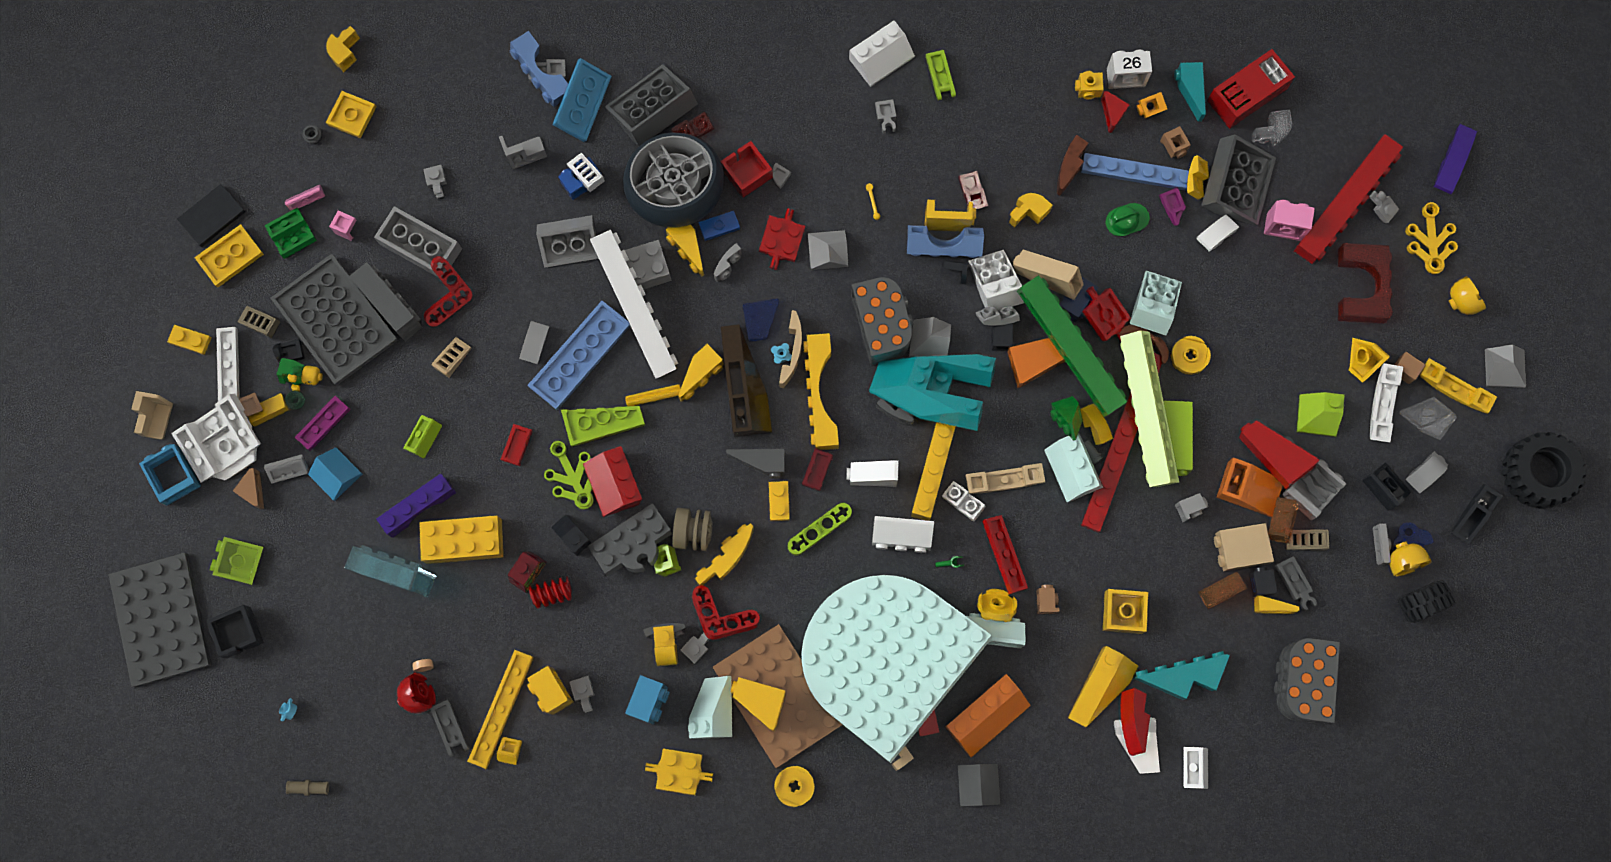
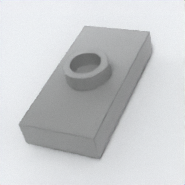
(286, 469)
(1382, 544)

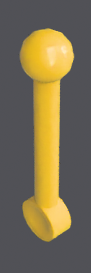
(869, 187)

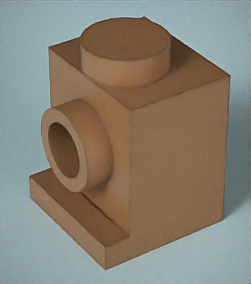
(1178, 138)
(1047, 600)

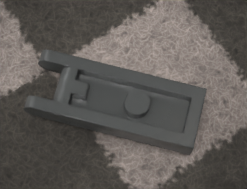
(448, 726)

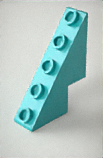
(1179, 679)

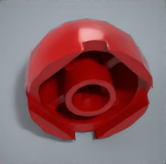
(415, 694)

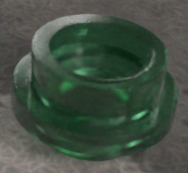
(291, 396)

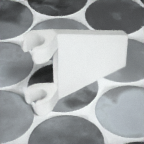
(1148, 761)

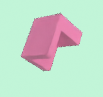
(342, 225)

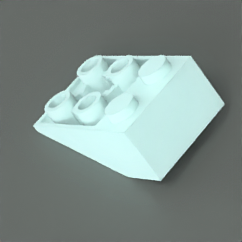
(1156, 303)

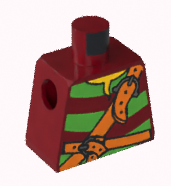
(526, 570)

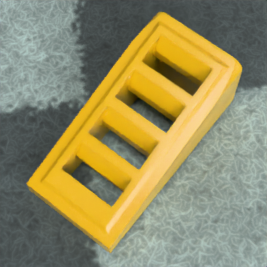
(1272, 606)

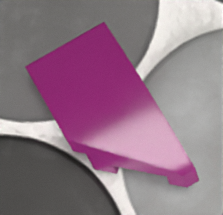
(1173, 205)

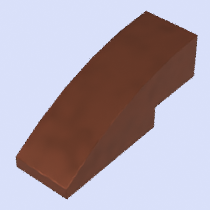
(1071, 163)

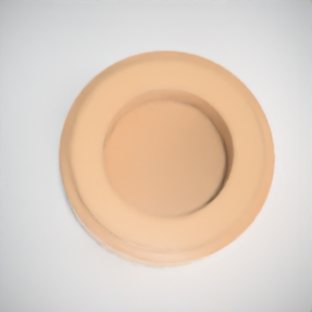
(422, 665)

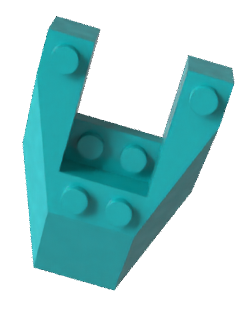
(924, 382)

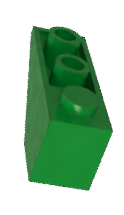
(1067, 415)

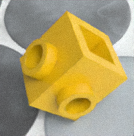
(1089, 85)

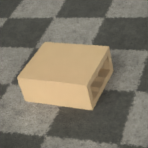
(1243, 547)

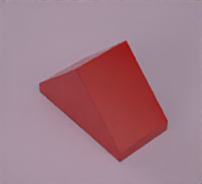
(1114, 109)

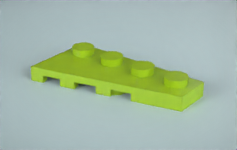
(594, 424)

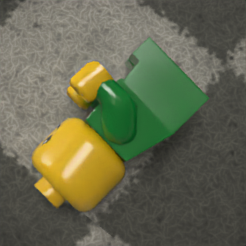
(296, 373)

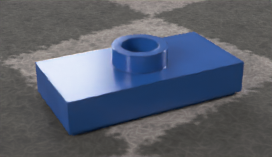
(719, 225)

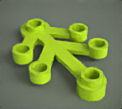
(572, 478)

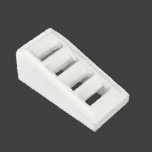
(593, 183)

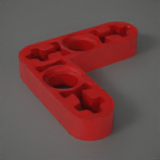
(454, 291)
(715, 621)

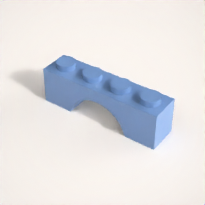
(526, 50)
(967, 243)

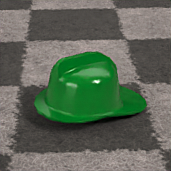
(1127, 219)

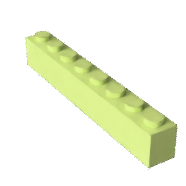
(1149, 409)

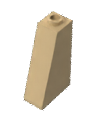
(1059, 275)

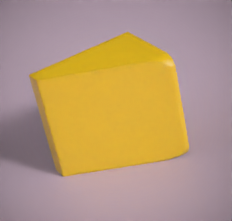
(509, 750)

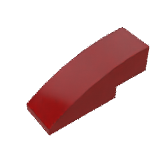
(1134, 720)

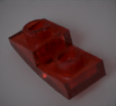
(696, 127)

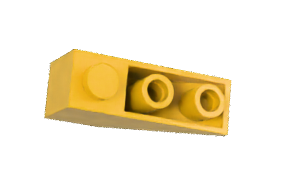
(686, 242)
(703, 365)

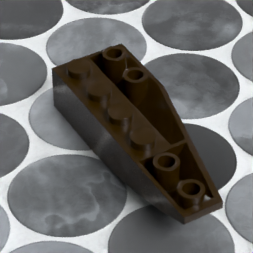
(745, 388)

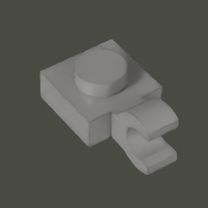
(435, 178)
(1385, 206)
(695, 648)
(582, 690)

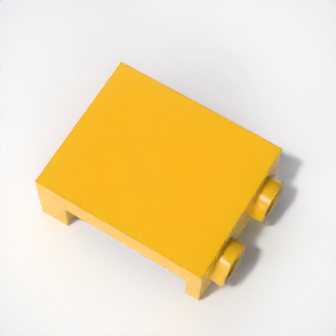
(948, 219)

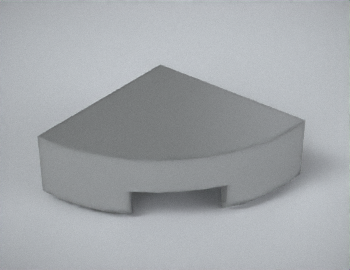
(780, 175)

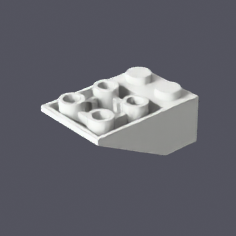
(996, 280)

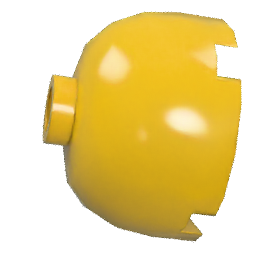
(1466, 297)
(1408, 558)

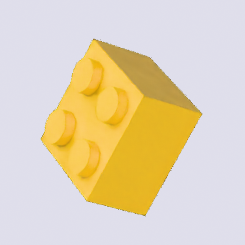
(1125, 611)
(549, 690)

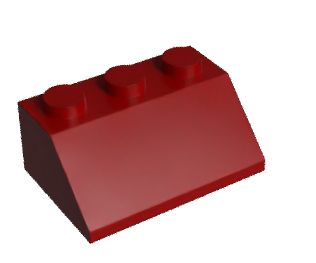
(612, 481)

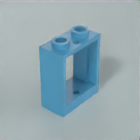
(178, 490)

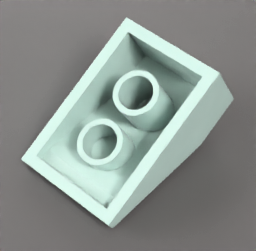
(712, 710)

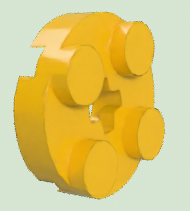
(1199, 349)
(1003, 612)
(788, 776)

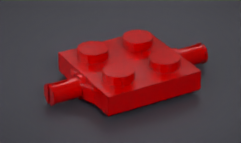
(781, 238)
(1106, 313)

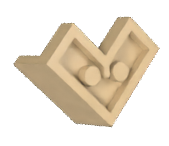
(153, 415)

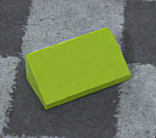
(422, 436)

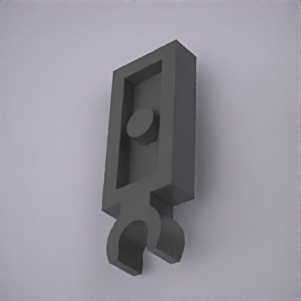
(1296, 582)

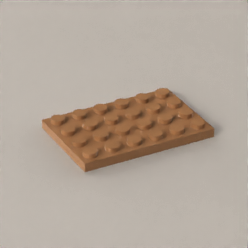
(776, 664)

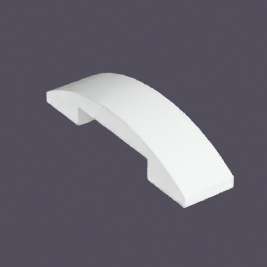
(1384, 402)

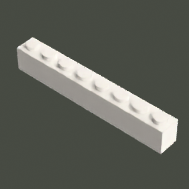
(633, 304)

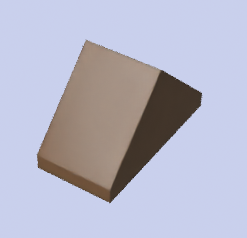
(250, 488)

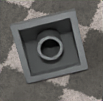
(978, 785)

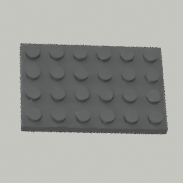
(334, 319)
(159, 620)

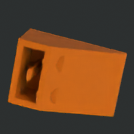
(1249, 487)

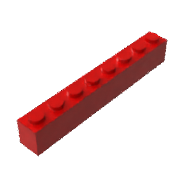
(1347, 200)

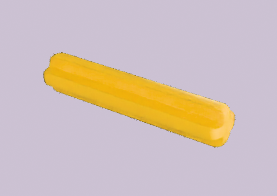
(653, 395)

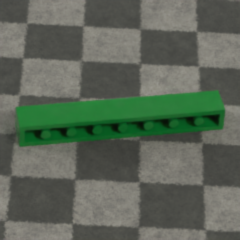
(1072, 346)

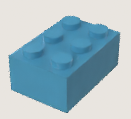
(647, 700)

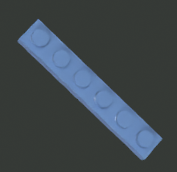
(1135, 171)

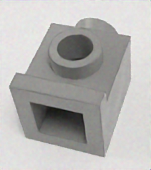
(1191, 507)

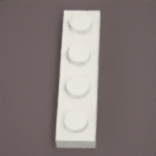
(227, 362)

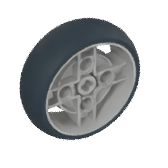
(673, 152)

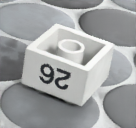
(1129, 69)

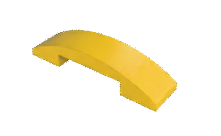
(1456, 388)

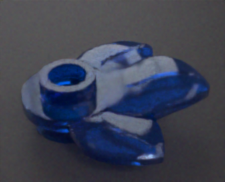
(1419, 536)

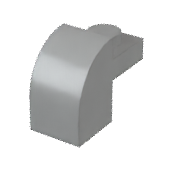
(1427, 472)

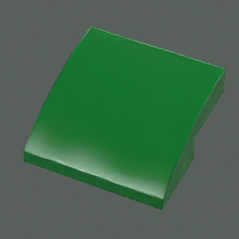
(290, 233)

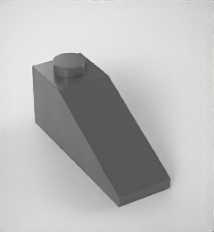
(765, 461)

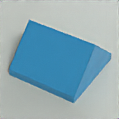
(334, 473)

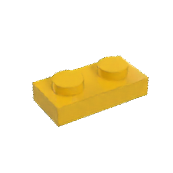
(189, 339)
(779, 501)

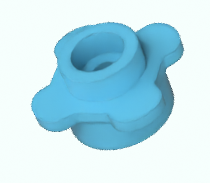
(781, 358)
(288, 710)

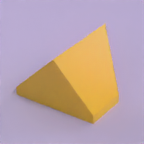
(1365, 358)

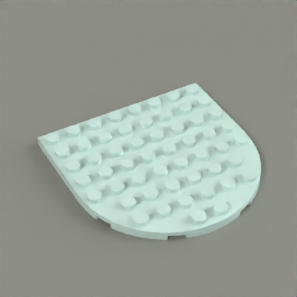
(886, 657)

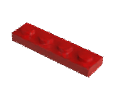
(1005, 554)

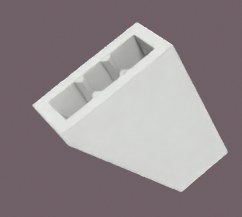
(873, 473)

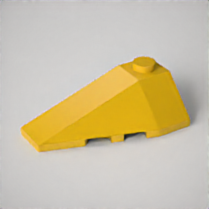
(1105, 682)

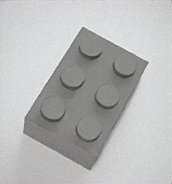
(648, 264)

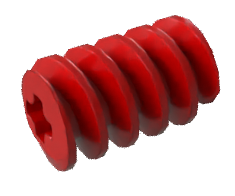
(551, 593)

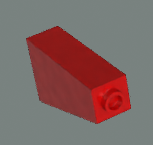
(1277, 454)

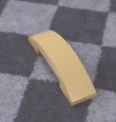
(788, 371)
(1005, 479)

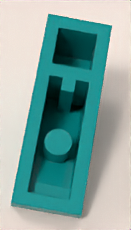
(1191, 85)

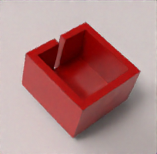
(749, 171)

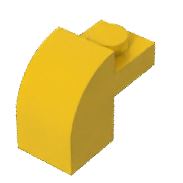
(339, 48)
(1032, 205)
(665, 646)

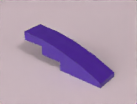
(1455, 159)

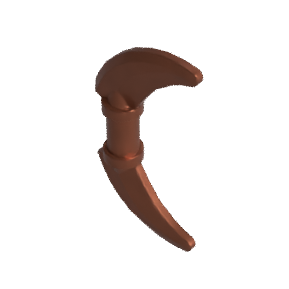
(1158, 342)

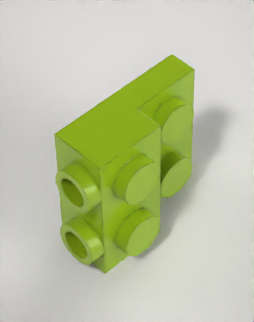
(236, 560)

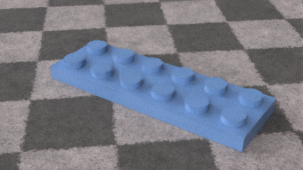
(579, 355)

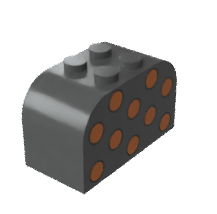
(882, 318)
(1308, 681)

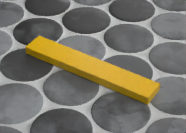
(500, 709)

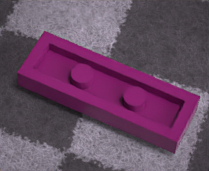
(322, 423)

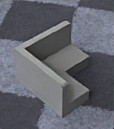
(524, 152)

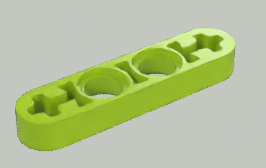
(821, 531)

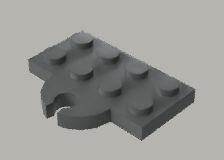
(631, 542)

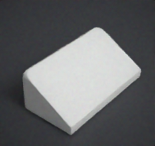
(1195, 767)

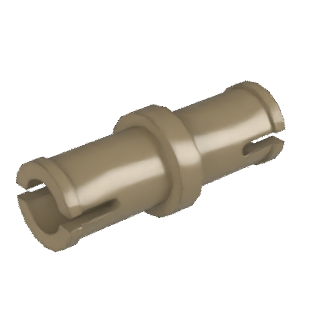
(307, 787)

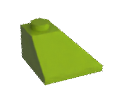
(1320, 413)

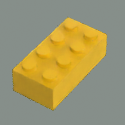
(461, 539)

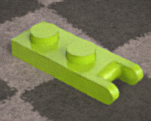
(940, 73)

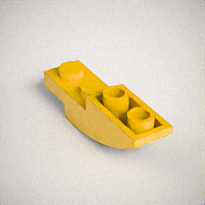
(733, 551)

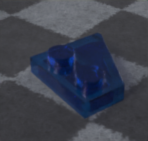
(759, 318)

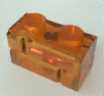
(1283, 520)
(1222, 590)

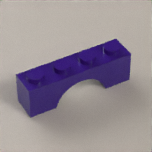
(401, 515)

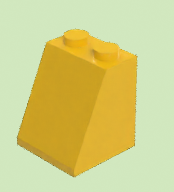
(760, 700)

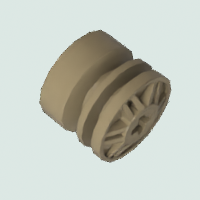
(692, 529)

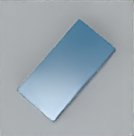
(582, 100)

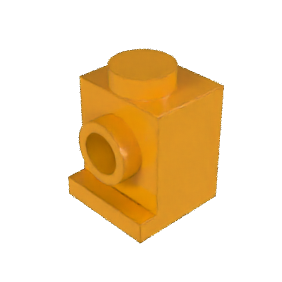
(1158, 105)

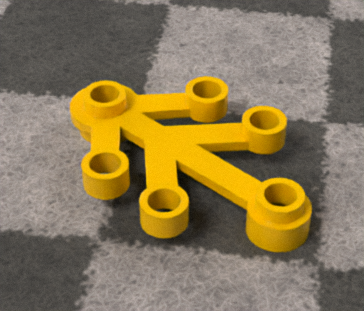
(1431, 241)

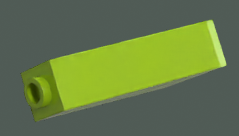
(1180, 425)

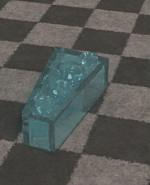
(390, 570)

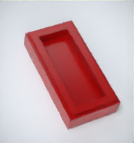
(516, 445)

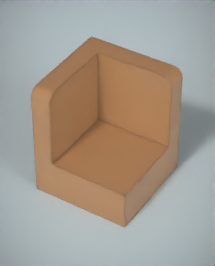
(1411, 367)
(251, 404)

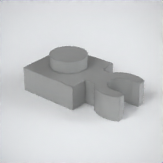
(886, 112)

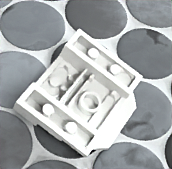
(219, 441)

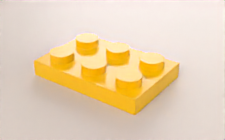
(229, 256)

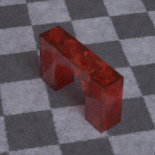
(1376, 261)

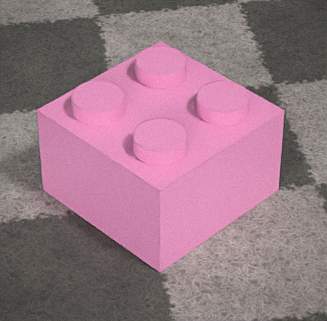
(1289, 220)

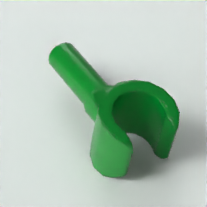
(953, 562)

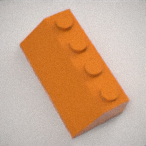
(988, 715)

